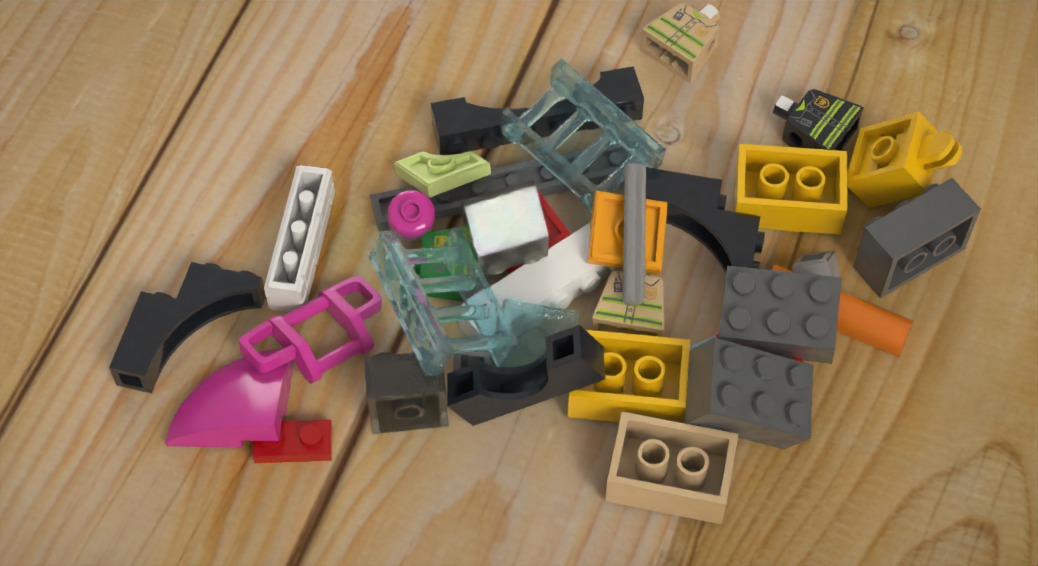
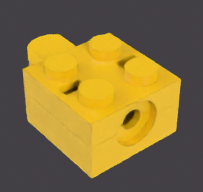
(899, 159)

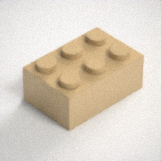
(671, 467)

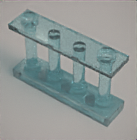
(590, 106)
(423, 321)

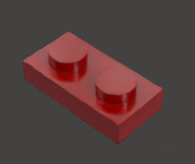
(297, 443)

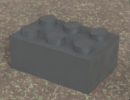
(915, 237)
(781, 312)
(749, 393)

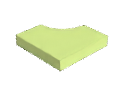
(441, 173)

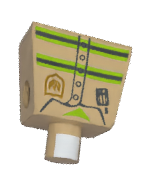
(682, 39)
(618, 317)

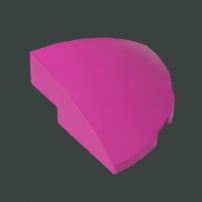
(233, 407)

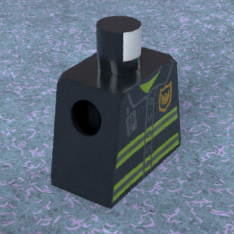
(818, 121)

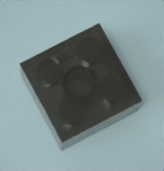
(402, 395)

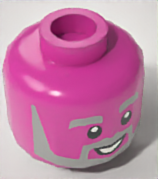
(411, 215)

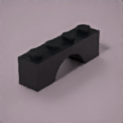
(487, 391)

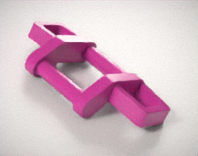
(297, 348)

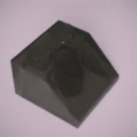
(505, 227)

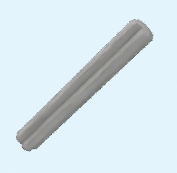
(634, 234)

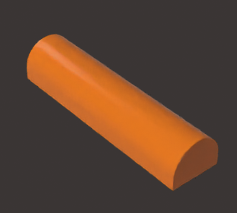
(870, 322)

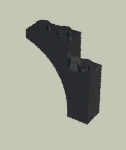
(700, 211)
(164, 323)

